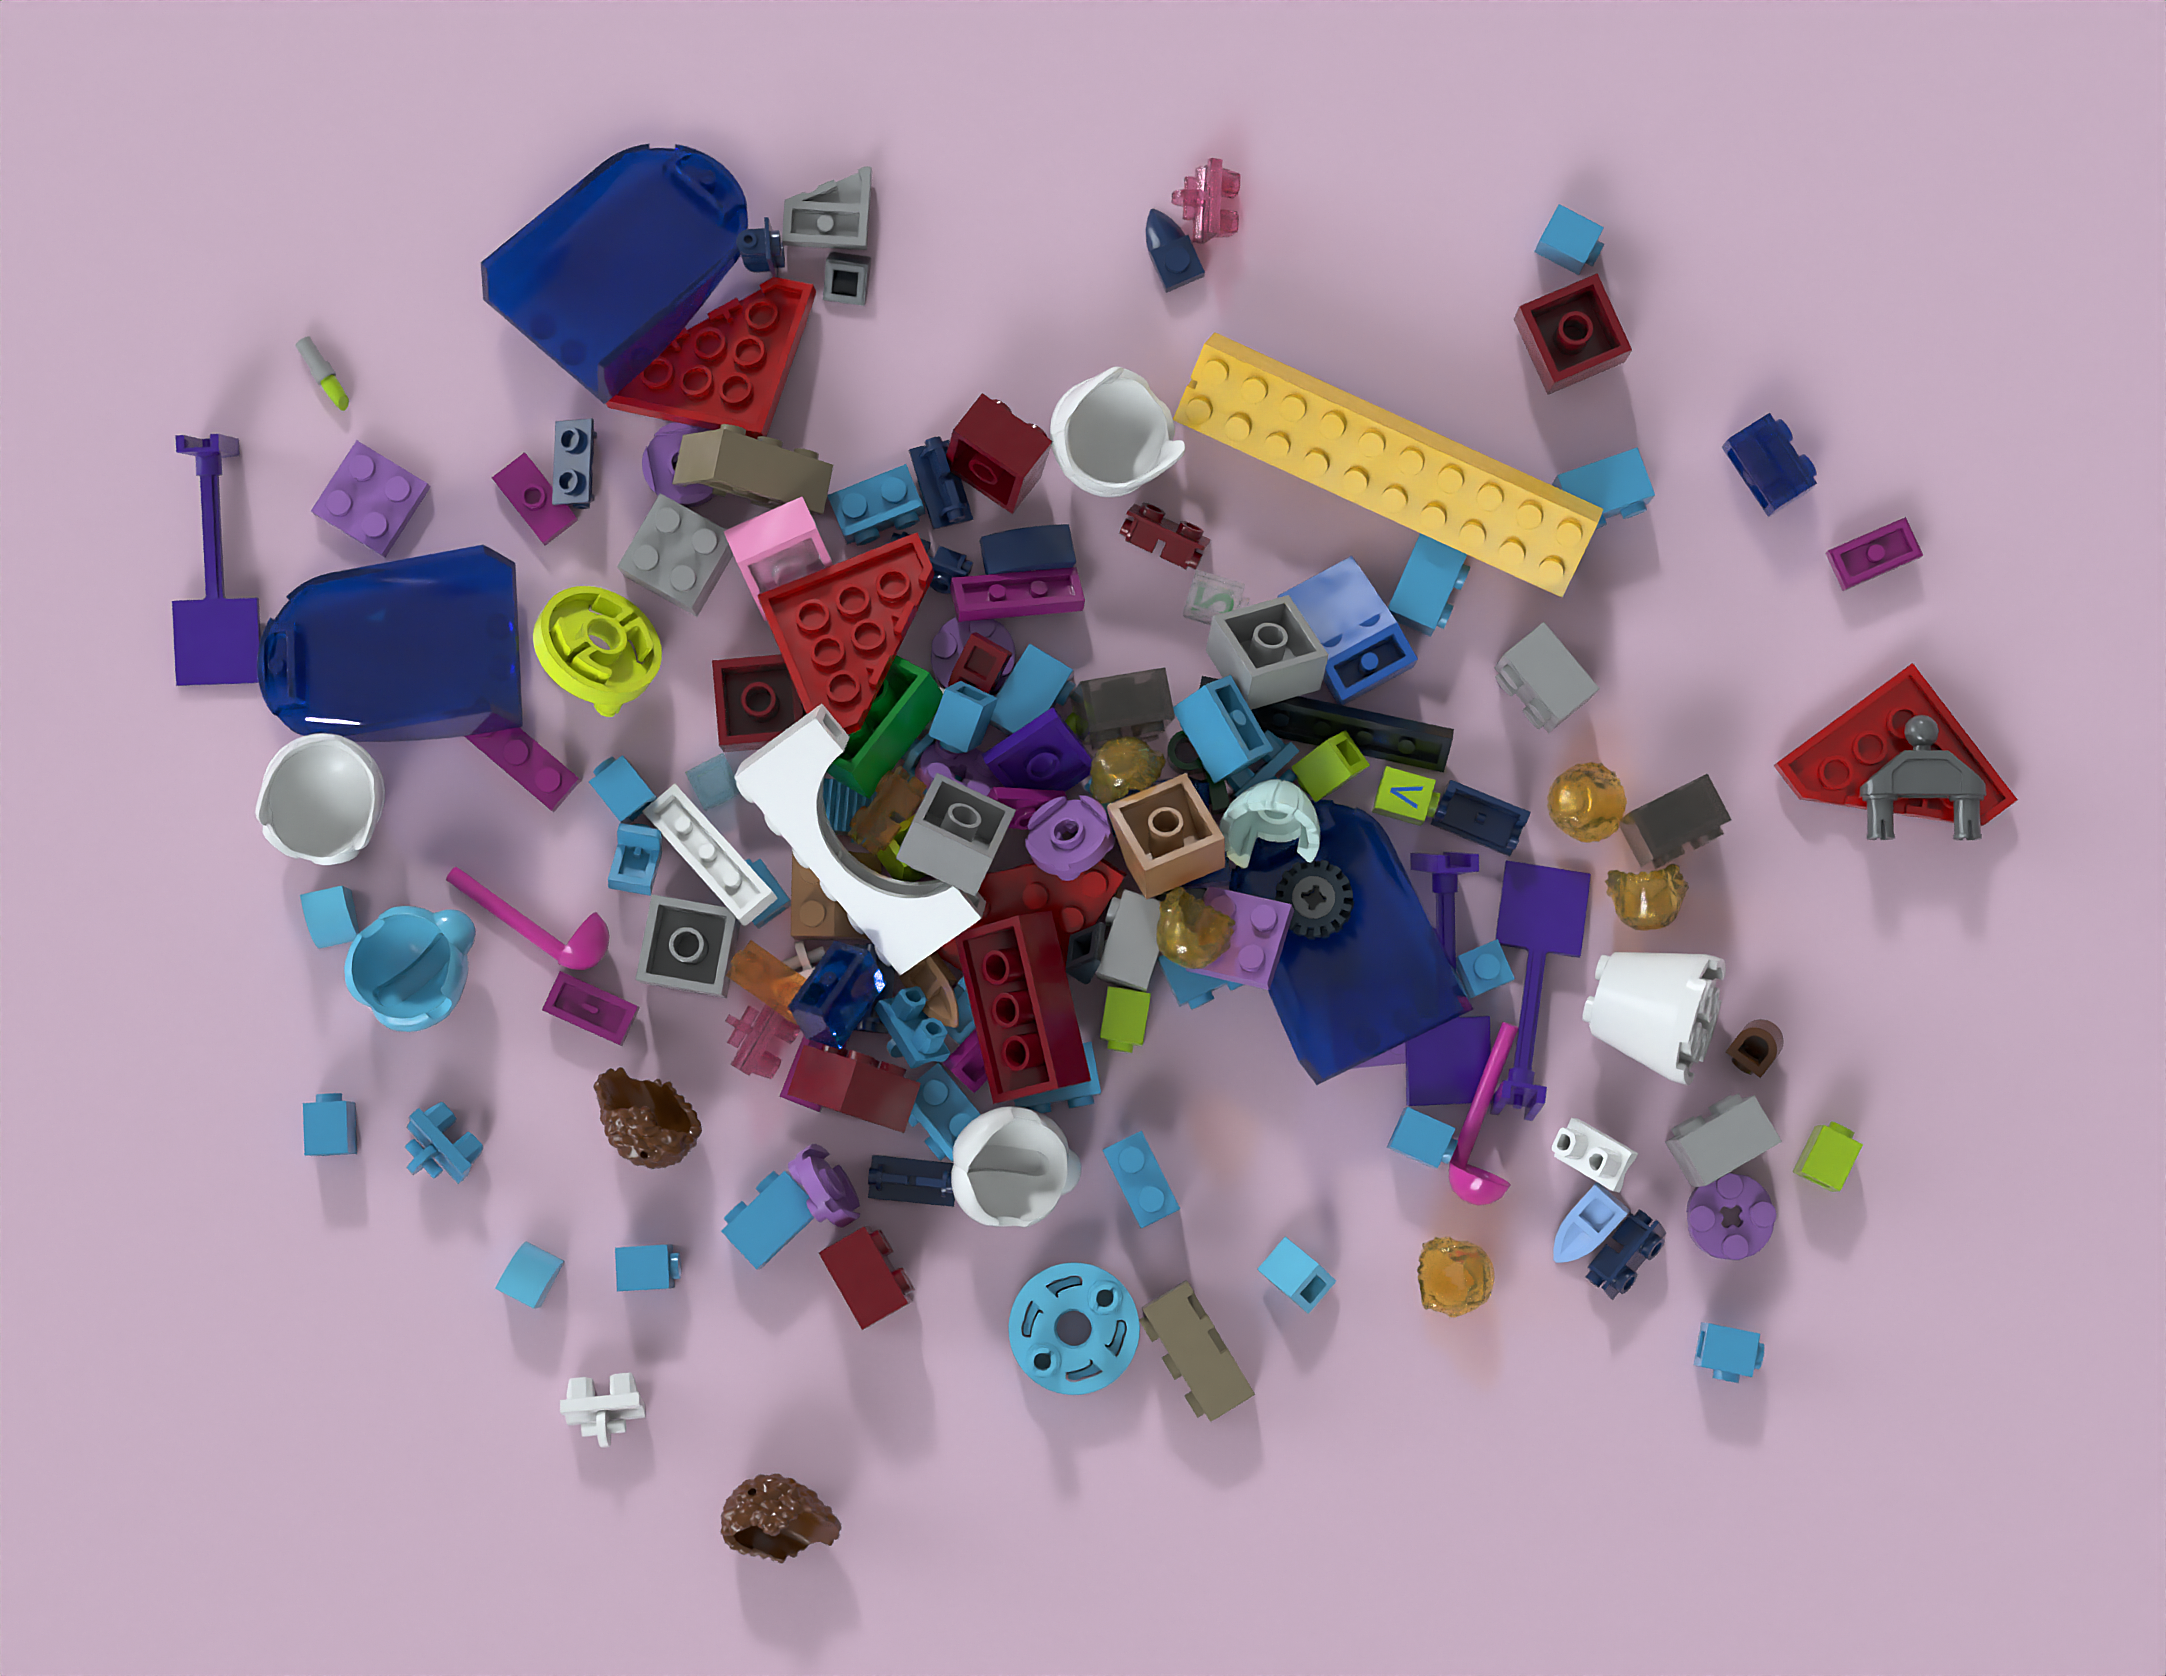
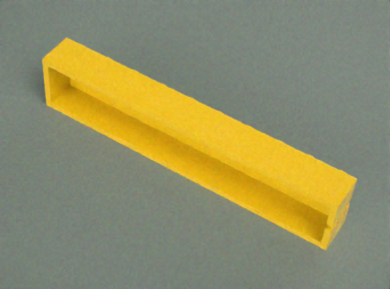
(1387, 464)

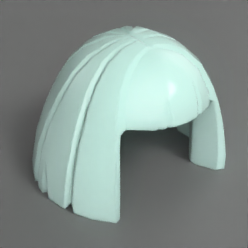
(1274, 813)

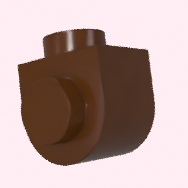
(1756, 1047)

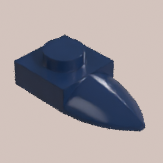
(1171, 252)

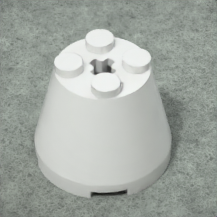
(1657, 1008)

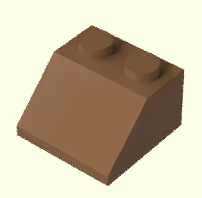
(1167, 836)
(814, 913)

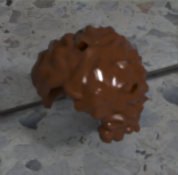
(646, 1119)
(776, 1518)

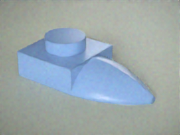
(1588, 1224)

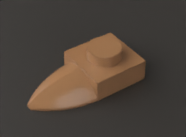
(936, 983)

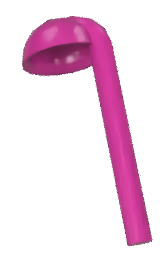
(580, 953)
(1468, 1181)

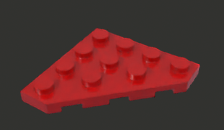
(728, 364)
(847, 625)
(1871, 734)
(1029, 890)

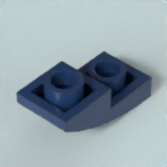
(1028, 549)

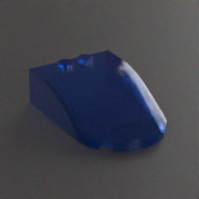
(620, 262)
(398, 650)
(1374, 978)

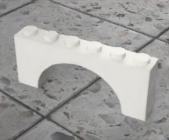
(898, 916)

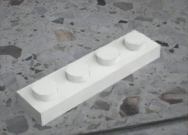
(710, 855)

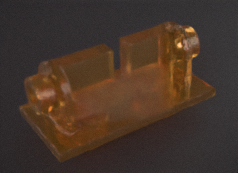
(875, 821)
(766, 978)

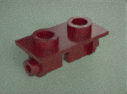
(1180, 539)

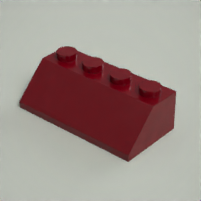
(1022, 1006)

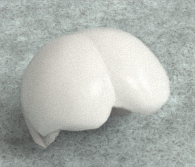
(1012, 1167)

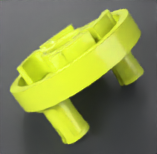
(585, 669)

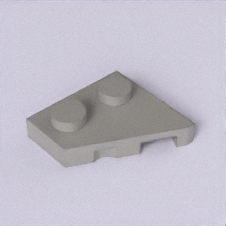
(831, 215)

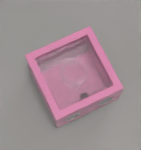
(778, 548)

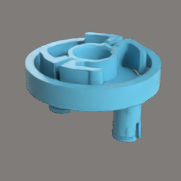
(1046, 1356)

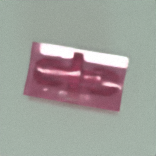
(1203, 201)
(752, 1053)

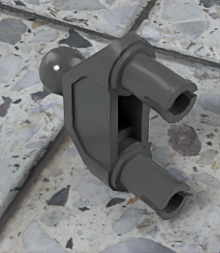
(1923, 775)

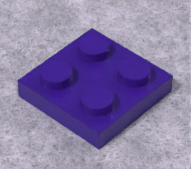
(1040, 756)

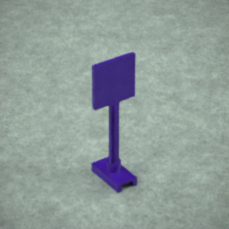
(215, 635)
(1543, 914)
(1451, 1058)

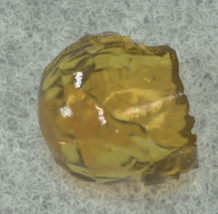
(1124, 766)
(1587, 802)
(1647, 899)
(1191, 931)
(1454, 1276)

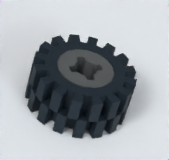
(1312, 914)

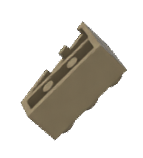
(753, 468)
(1195, 1352)

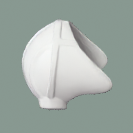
(1113, 434)
(321, 799)

